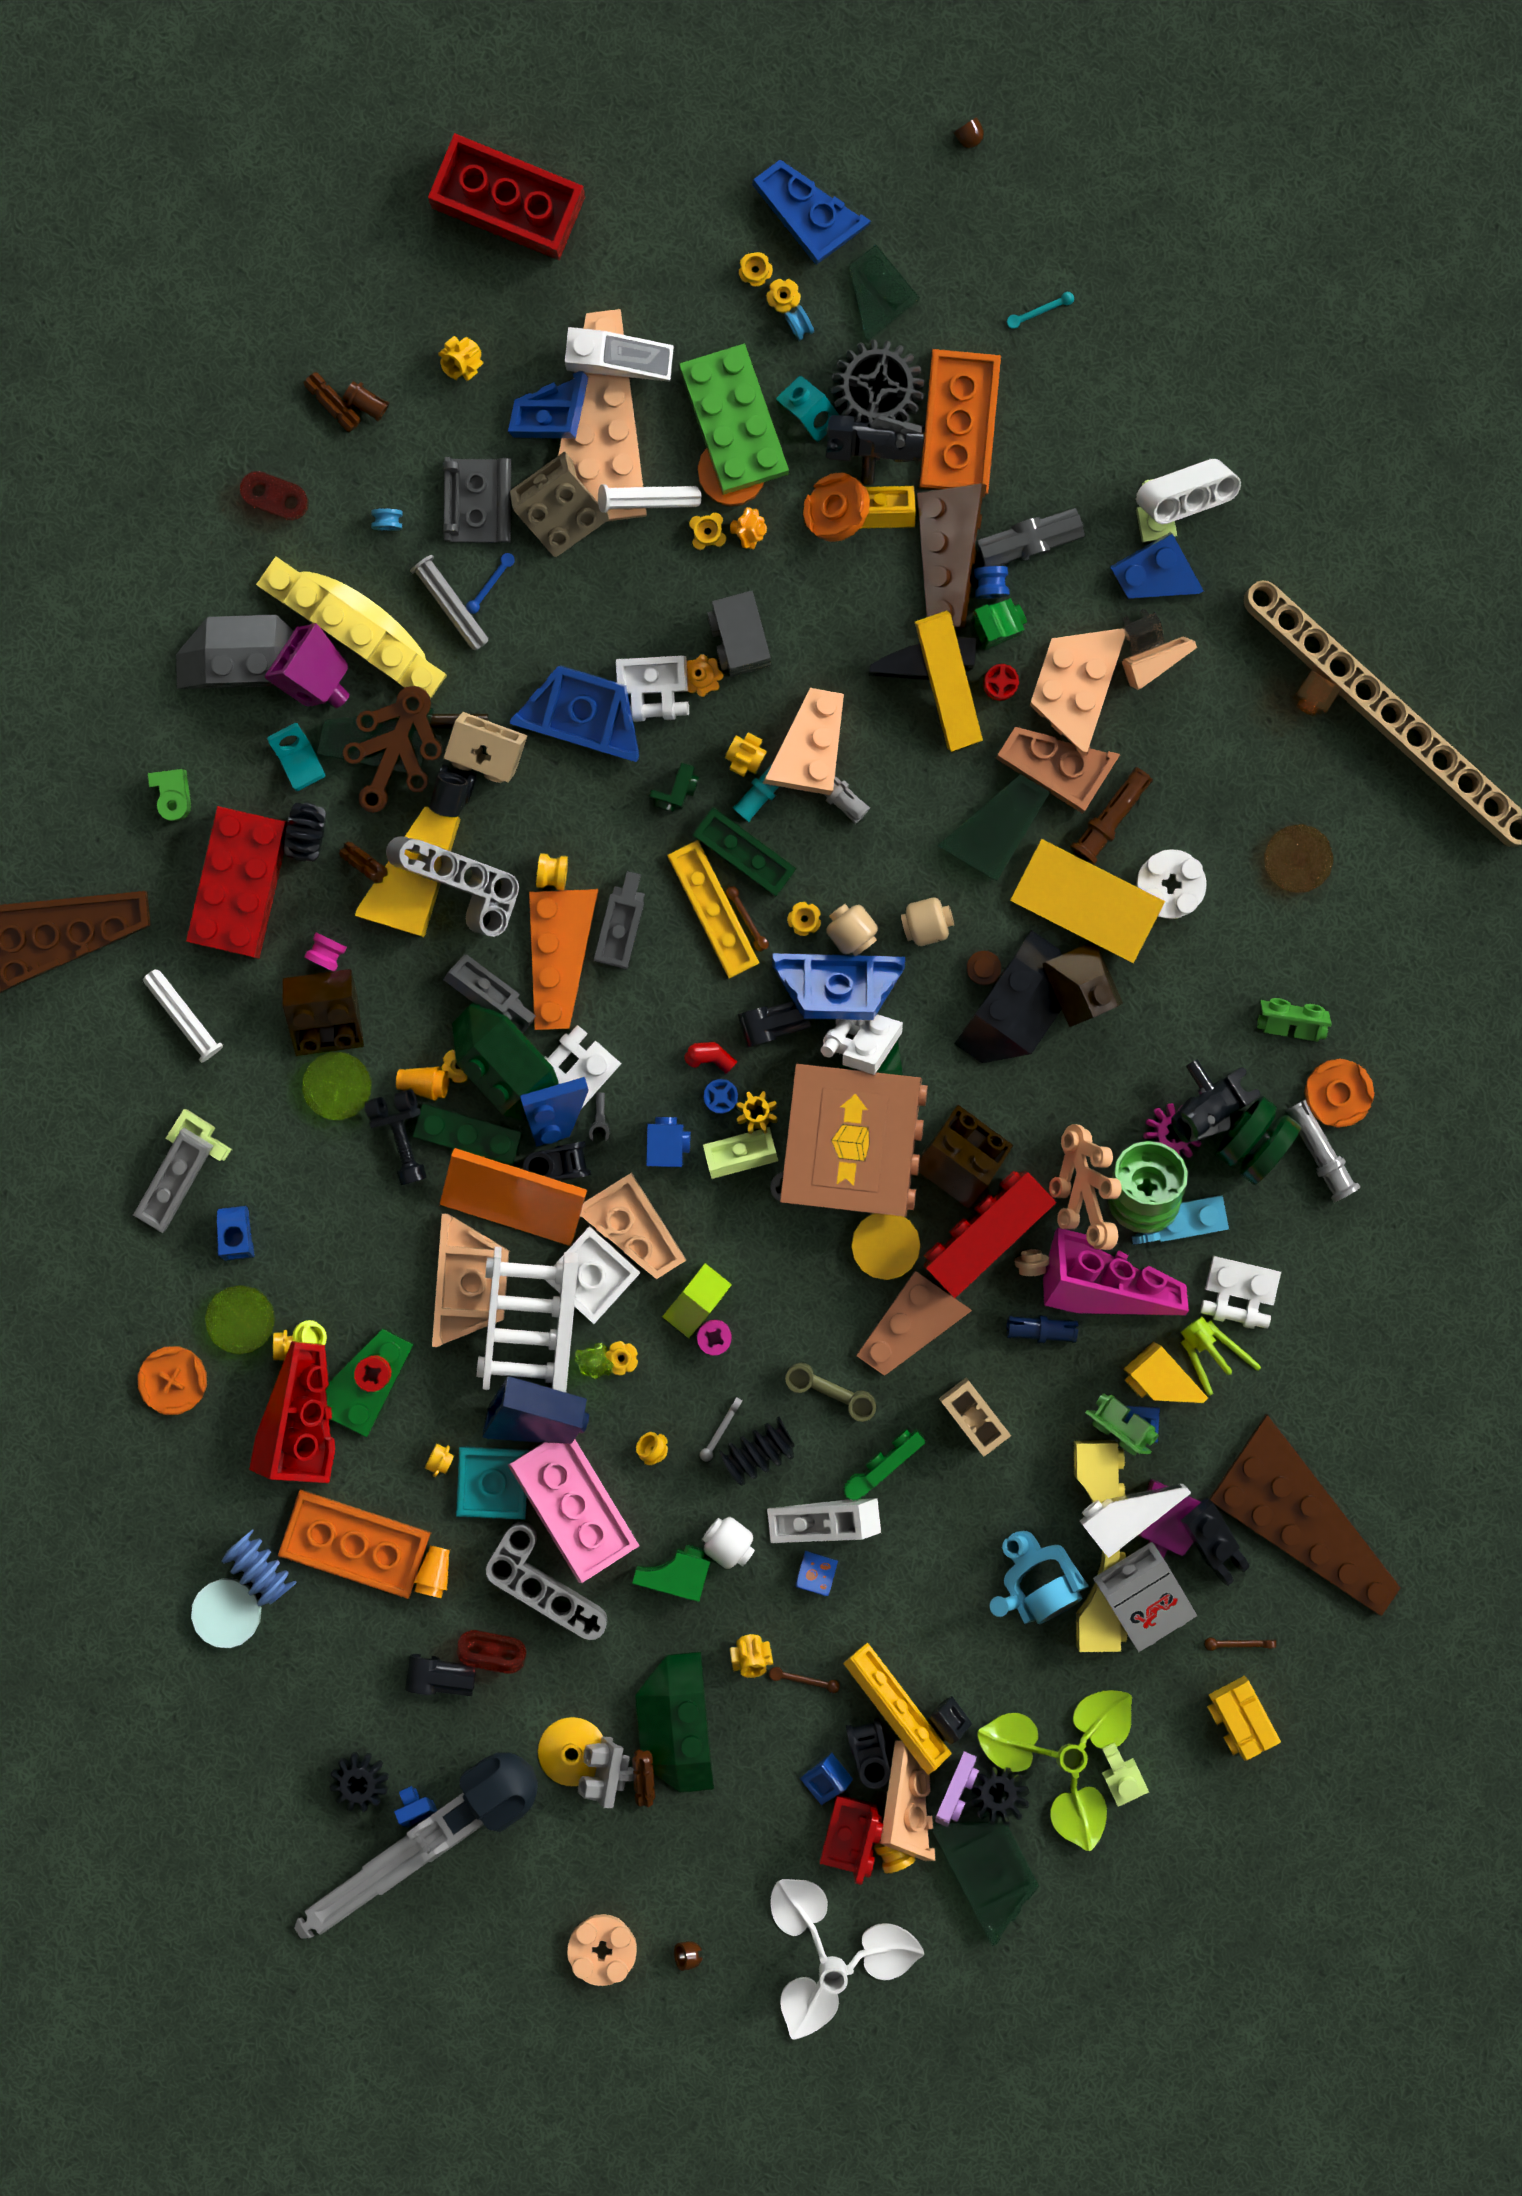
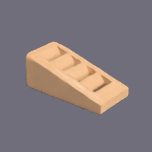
(1148, 665)

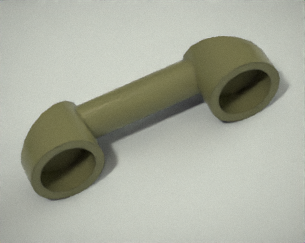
(861, 1401)

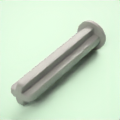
(450, 603)

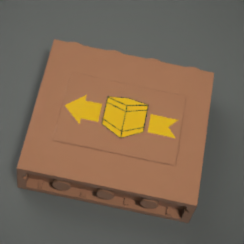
(853, 1140)

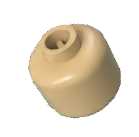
(927, 921)
(852, 929)

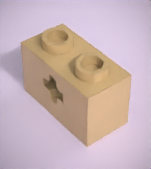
(502, 745)
(974, 1417)

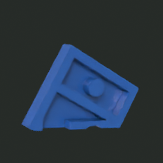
(550, 411)
(1157, 571)
(554, 1110)

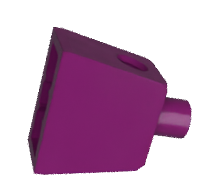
(310, 668)
(1168, 1531)

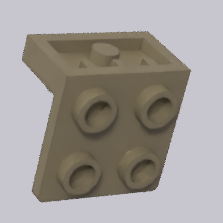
(557, 505)

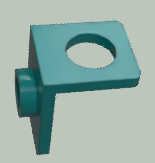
(806, 403)
(298, 758)

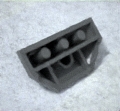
(231, 652)

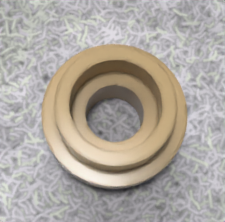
(1032, 1263)

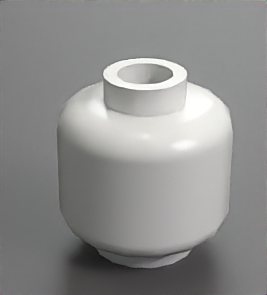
(728, 1542)

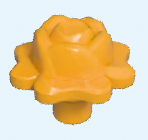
(749, 528)
(703, 675)

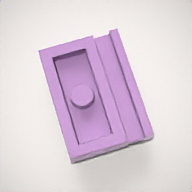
(963, 1777)

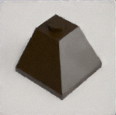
(1082, 984)

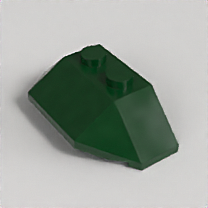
(499, 1059)
(676, 1723)

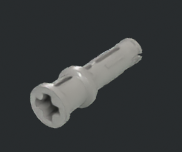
(1329, 1164)

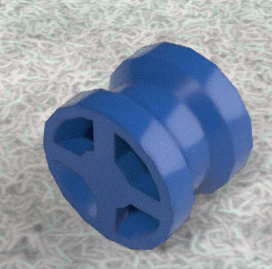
(991, 582)
(720, 1096)

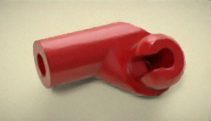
(709, 1052)

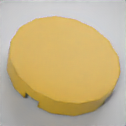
(885, 1245)

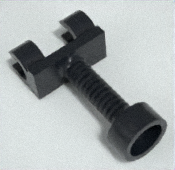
(407, 1106)

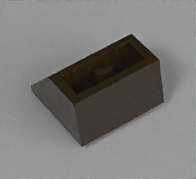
(322, 1012)
(963, 1156)

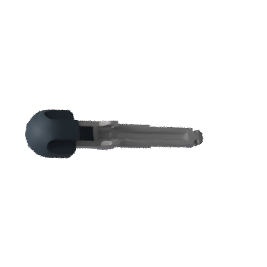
(493, 1795)

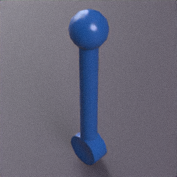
(507, 560)

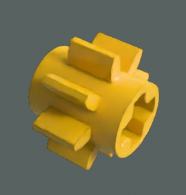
(460, 358)
(745, 754)
(752, 1104)
(751, 1656)

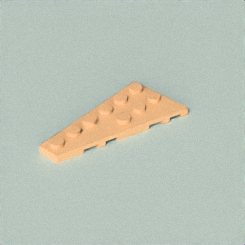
(606, 432)

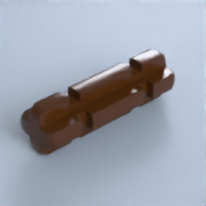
(332, 402)
(363, 862)
(643, 1778)

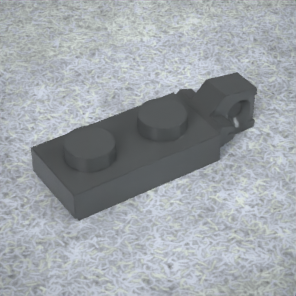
(621, 923)
(488, 991)

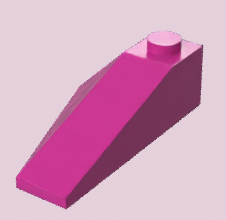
(1099, 1283)

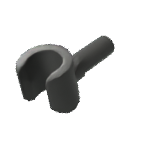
(600, 1117)

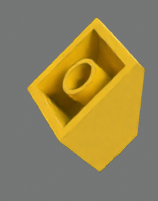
(1161, 1378)

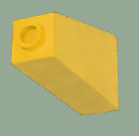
(404, 897)

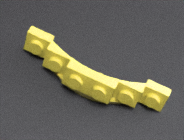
(353, 622)

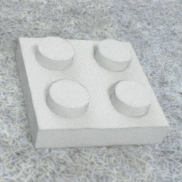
(600, 1276)

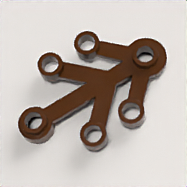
(396, 744)

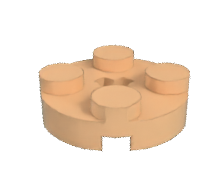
(586, 1962)

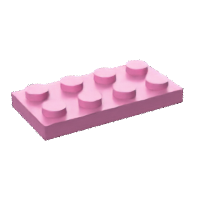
(573, 1507)

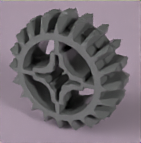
(893, 389)

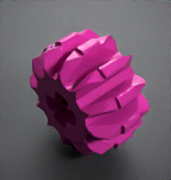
(1161, 1131)

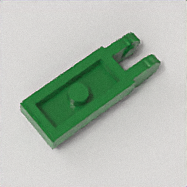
(881, 1466)

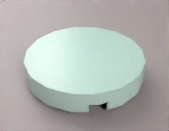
(225, 1613)

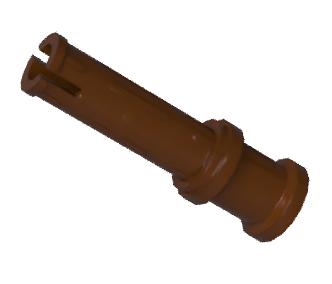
(1103, 828)

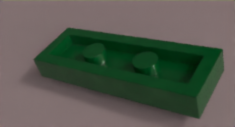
(744, 852)
(467, 1134)

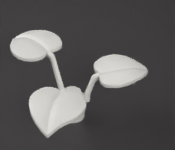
(811, 2005)

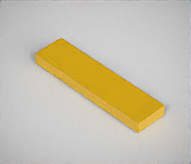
(948, 680)
(713, 909)
(897, 1708)

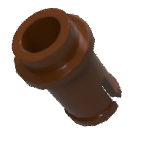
(365, 400)

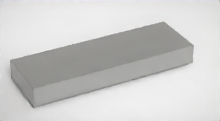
(173, 1180)

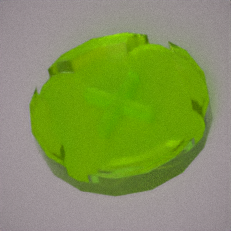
(337, 1085)
(240, 1319)

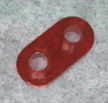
(275, 495)
(491, 1651)

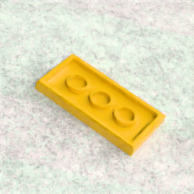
(1087, 901)

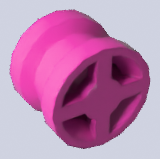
(325, 952)
(716, 1332)

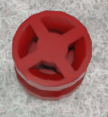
(1001, 676)
(378, 1370)

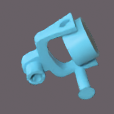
(1049, 1599)

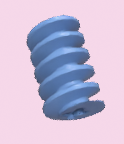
(257, 1570)

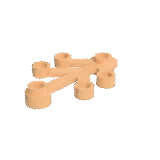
(1076, 1146)

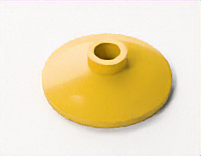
(559, 1737)

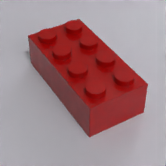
(506, 196)
(238, 882)
(989, 1232)

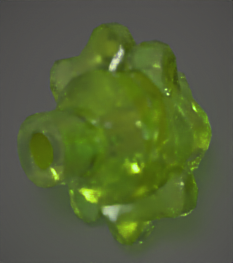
(594, 1361)

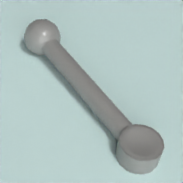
(706, 1454)

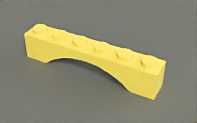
(1098, 1471)

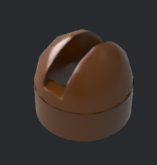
(970, 134)
(691, 1958)

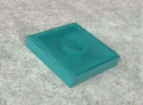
(488, 1484)

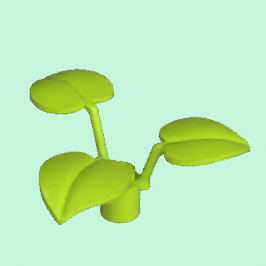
(1103, 1719)

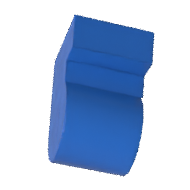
(234, 1233)

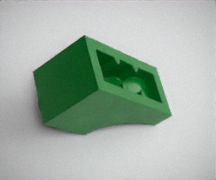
(998, 622)
(680, 1576)

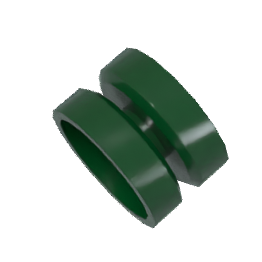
(1258, 1140)

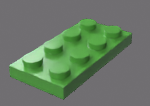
(733, 419)

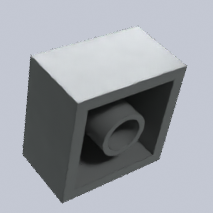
(740, 633)

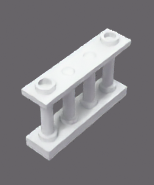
(556, 1339)

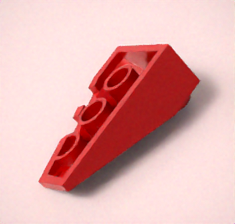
(295, 1427)

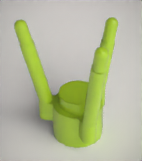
(1200, 1336)

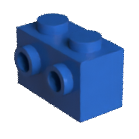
(667, 1142)

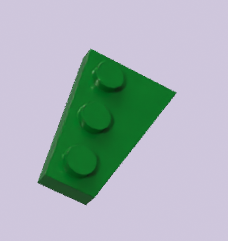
(355, 1406)

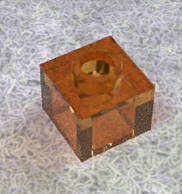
(1315, 694)

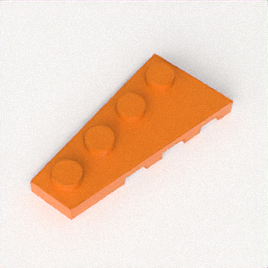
(558, 946)

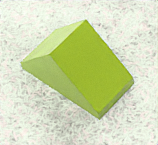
(697, 1300)

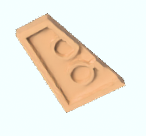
(811, 745)
(633, 1225)
(905, 1810)

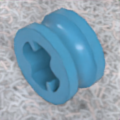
(799, 322)
(386, 519)

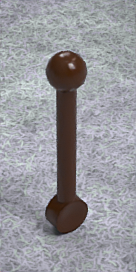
(760, 942)
(1211, 1643)
(776, 1674)

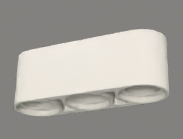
(1188, 491)

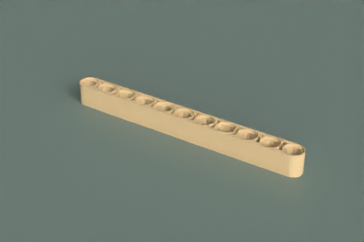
(1371, 710)

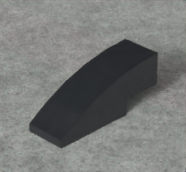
(911, 664)

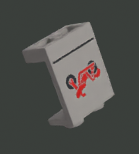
(1145, 1596)

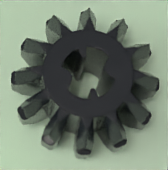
(305, 832)
(993, 1785)
(360, 1794)

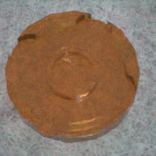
(1290, 866)

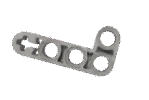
(452, 874)
(551, 1588)

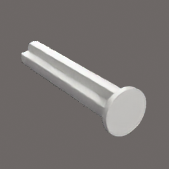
(647, 497)
(182, 1015)

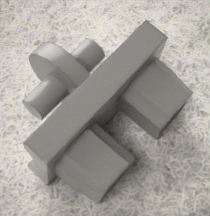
(610, 1772)

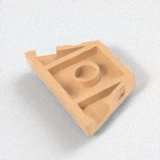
(1077, 682)
(461, 1282)

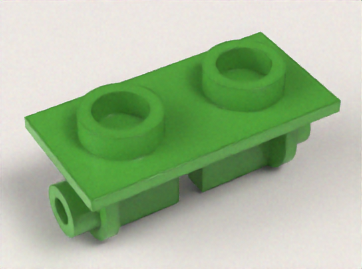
(1309, 1021)
(1110, 1419)

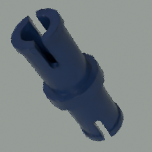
(1042, 1329)

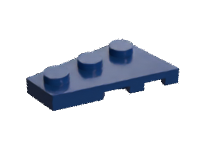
(809, 214)

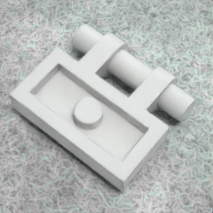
(654, 675)
(869, 1046)
(594, 1064)
(1241, 1281)

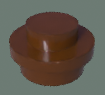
(983, 967)

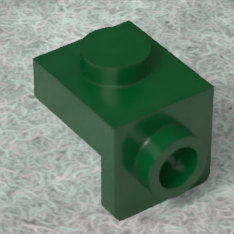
(684, 785)

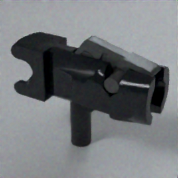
(874, 440)
(1212, 1109)

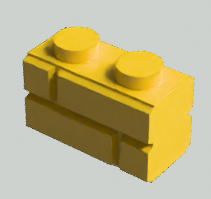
(1243, 1718)

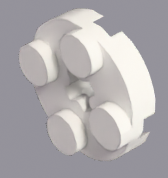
(1186, 870)

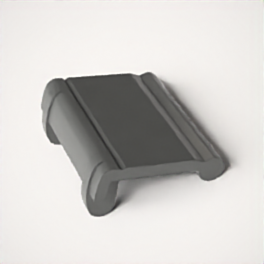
(477, 500)

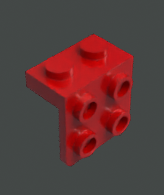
(850, 1837)

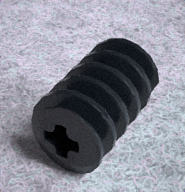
(758, 1452)

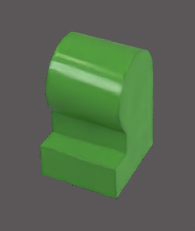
(174, 797)

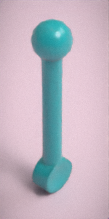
(1014, 321)

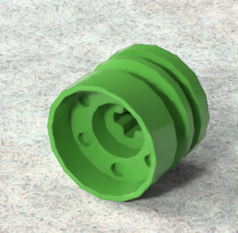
(1151, 1184)

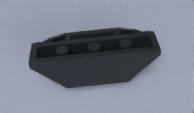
(1016, 1008)

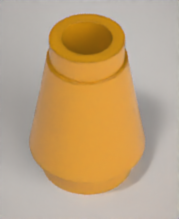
(425, 1082)
(433, 1573)

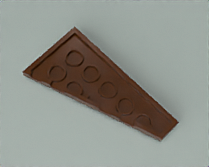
(57, 931)
(1288, 1506)

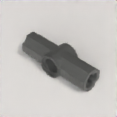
(1030, 538)

